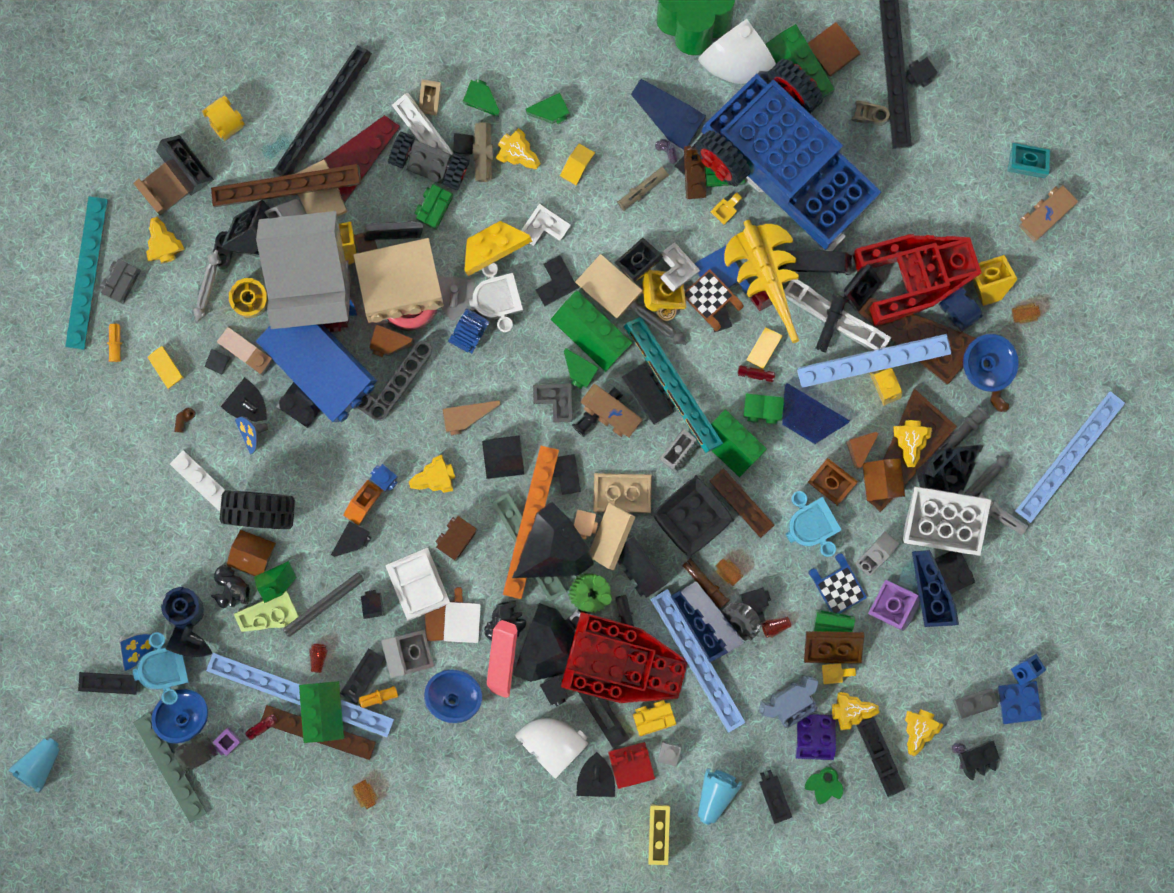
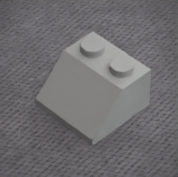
(407, 653)

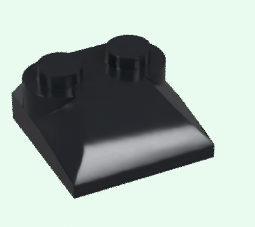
(638, 260)
(862, 287)
(298, 405)
(954, 571)

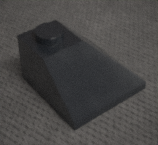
(503, 457)

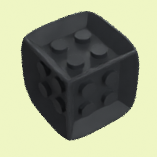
(692, 516)

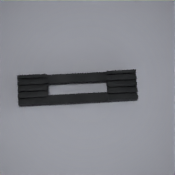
(616, 734)

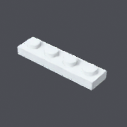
(419, 123)
(198, 478)

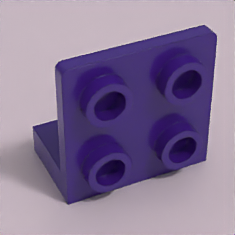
(816, 737)

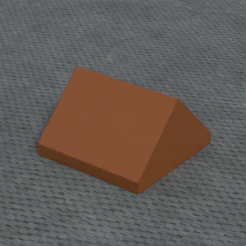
(860, 448)
(883, 479)
(832, 481)
(250, 553)

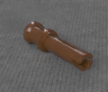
(712, 591)

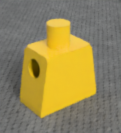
(886, 385)

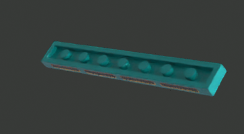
(86, 273)
(673, 385)

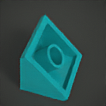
(1029, 160)

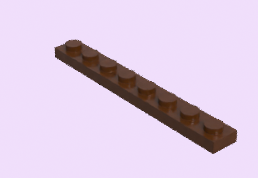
(286, 185)

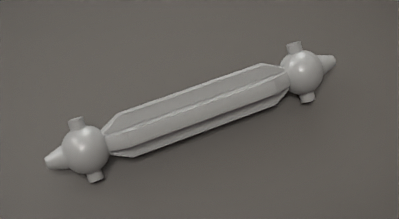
(207, 284)

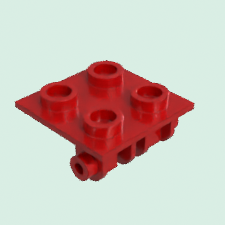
(631, 765)

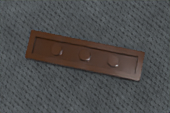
(741, 503)

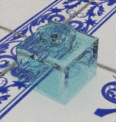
(907, 578)

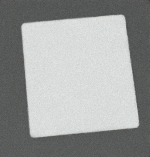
(462, 622)

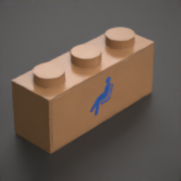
(1047, 212)
(610, 411)

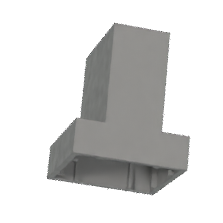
(304, 270)

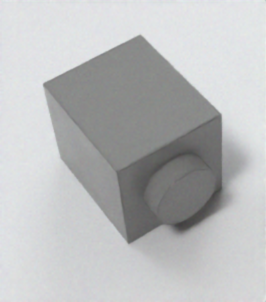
(669, 754)

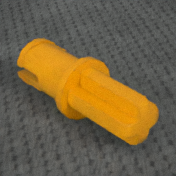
(114, 343)
(378, 697)

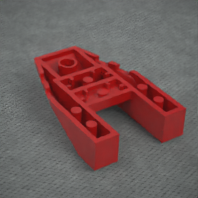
(930, 269)

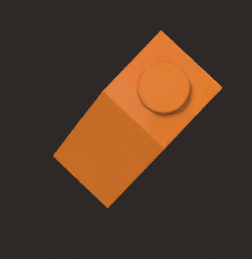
(362, 502)

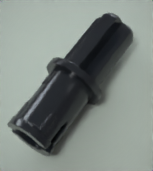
(624, 610)

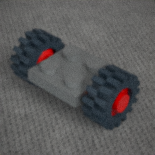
(428, 161)

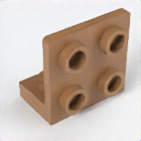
(161, 189)

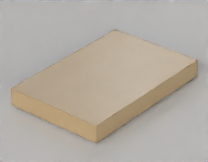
(324, 200)
(609, 286)
(625, 491)
(611, 536)

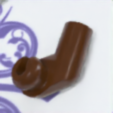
(998, 402)
(183, 417)

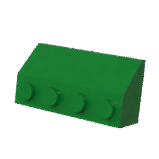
(793, 46)
(591, 331)

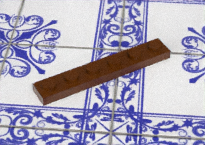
(350, 744)

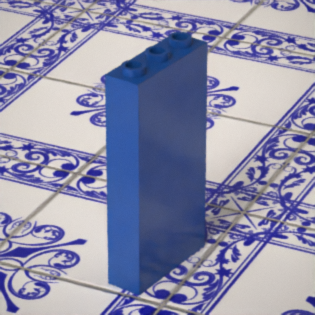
(319, 367)

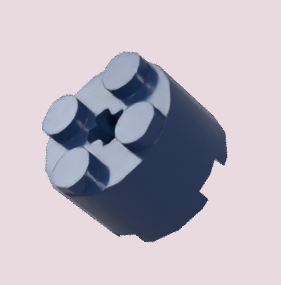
(961, 309)
(172, 607)

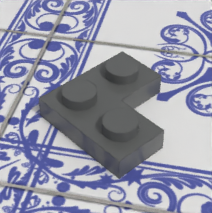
(558, 395)

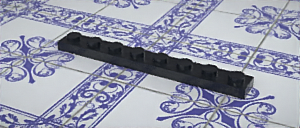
(895, 74)
(322, 111)

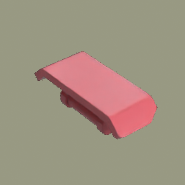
(502, 658)

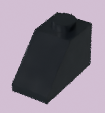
(351, 540)
(372, 605)

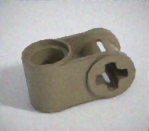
(869, 111)

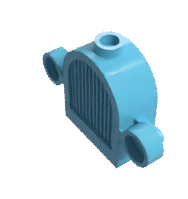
(812, 524)
(161, 669)

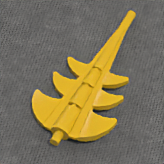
(757, 246)

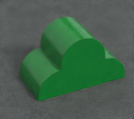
(695, 22)

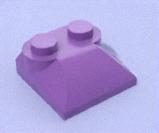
(895, 605)

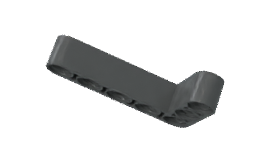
(392, 387)

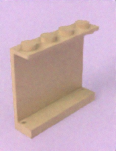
(398, 280)

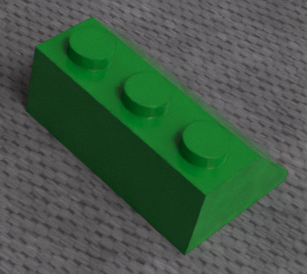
(739, 446)
(321, 712)

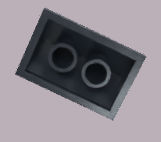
(184, 164)

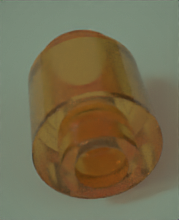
(1025, 313)
(728, 571)
(364, 794)

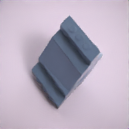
(792, 703)

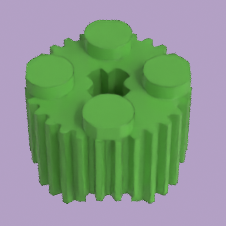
(600, 592)

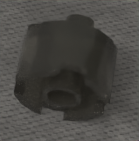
(195, 753)

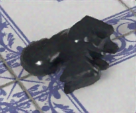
(234, 587)
(505, 612)

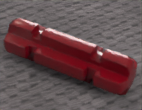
(755, 373)
(261, 727)

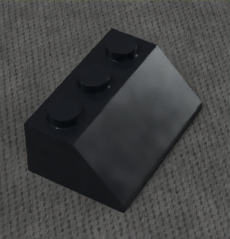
(243, 229)
(649, 394)
(640, 569)

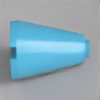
(36, 764)
(716, 795)

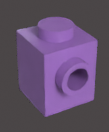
(226, 742)

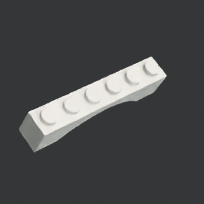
(848, 325)

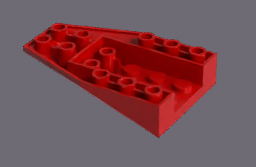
(621, 663)

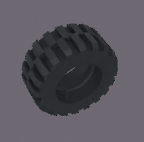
(257, 509)

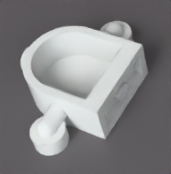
(497, 298)

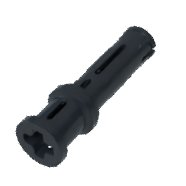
(834, 313)
(588, 420)

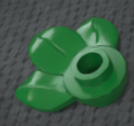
(824, 788)

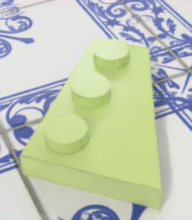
(263, 615)

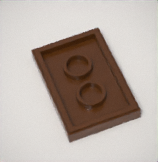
(833, 647)

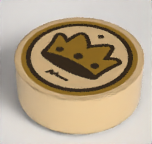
(666, 314)

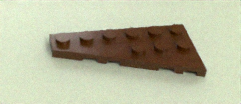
(917, 328)
(921, 410)

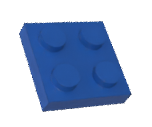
(1019, 702)

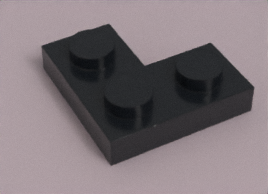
(561, 283)
(568, 474)

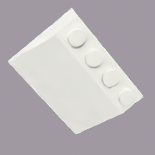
(946, 521)

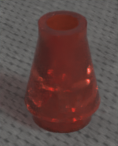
(775, 626)
(317, 657)

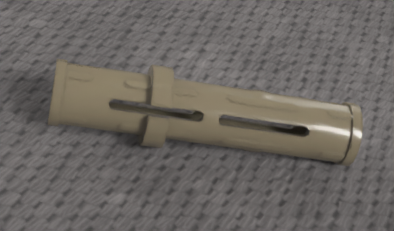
(660, 174)

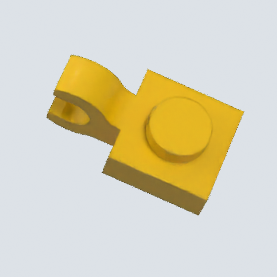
(725, 210)
(833, 673)

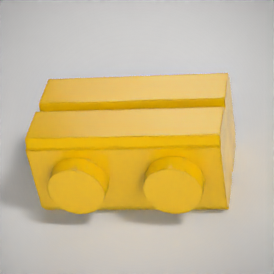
(654, 718)

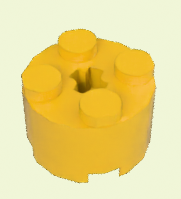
(223, 118)
(239, 293)

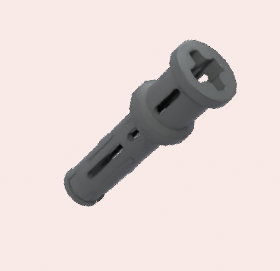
(971, 423)

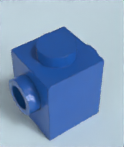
(384, 477)
(1028, 669)

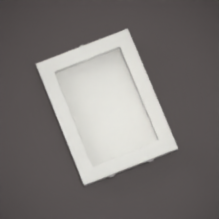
(417, 584)

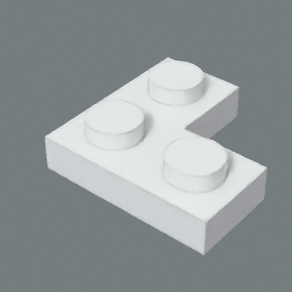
(546, 221)
(681, 267)

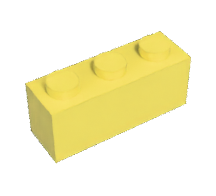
(659, 835)

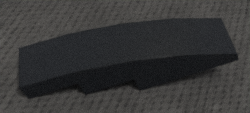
(880, 757)

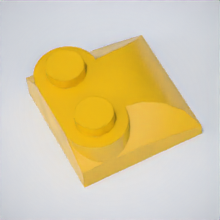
(659, 295)

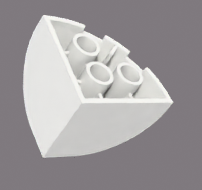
(738, 55)
(552, 743)

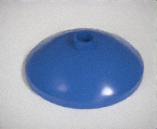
(1001, 361)
(456, 687)
(168, 718)

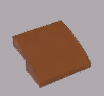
(833, 49)

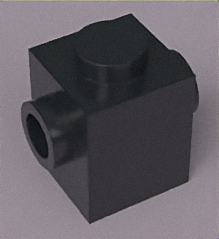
(921, 73)

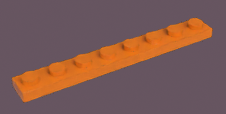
(535, 502)

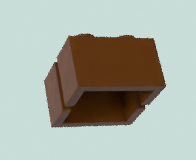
(456, 537)

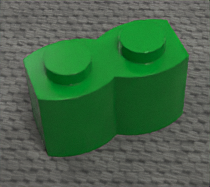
(763, 407)

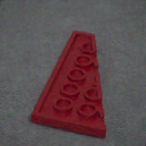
(363, 150)

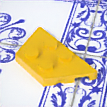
(493, 245)

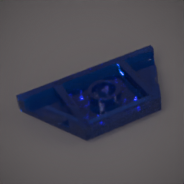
(808, 416)

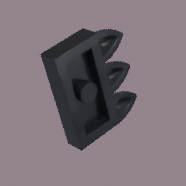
(979, 758)

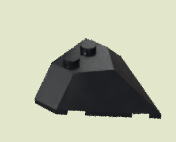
(948, 468)
(553, 547)
(546, 646)

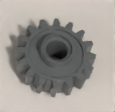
(742, 619)

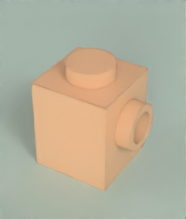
(585, 523)

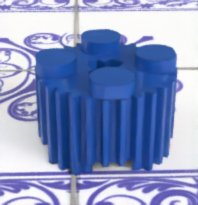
(468, 331)

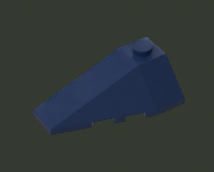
(672, 116)
(935, 599)

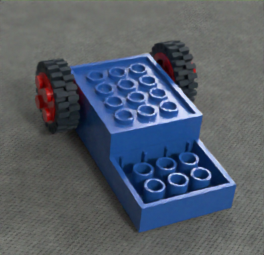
(787, 153)

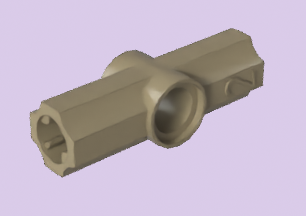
(483, 152)

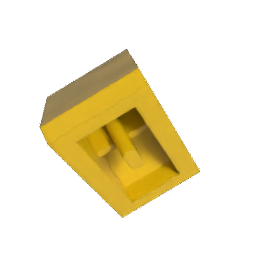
(577, 164)

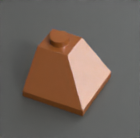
(388, 342)

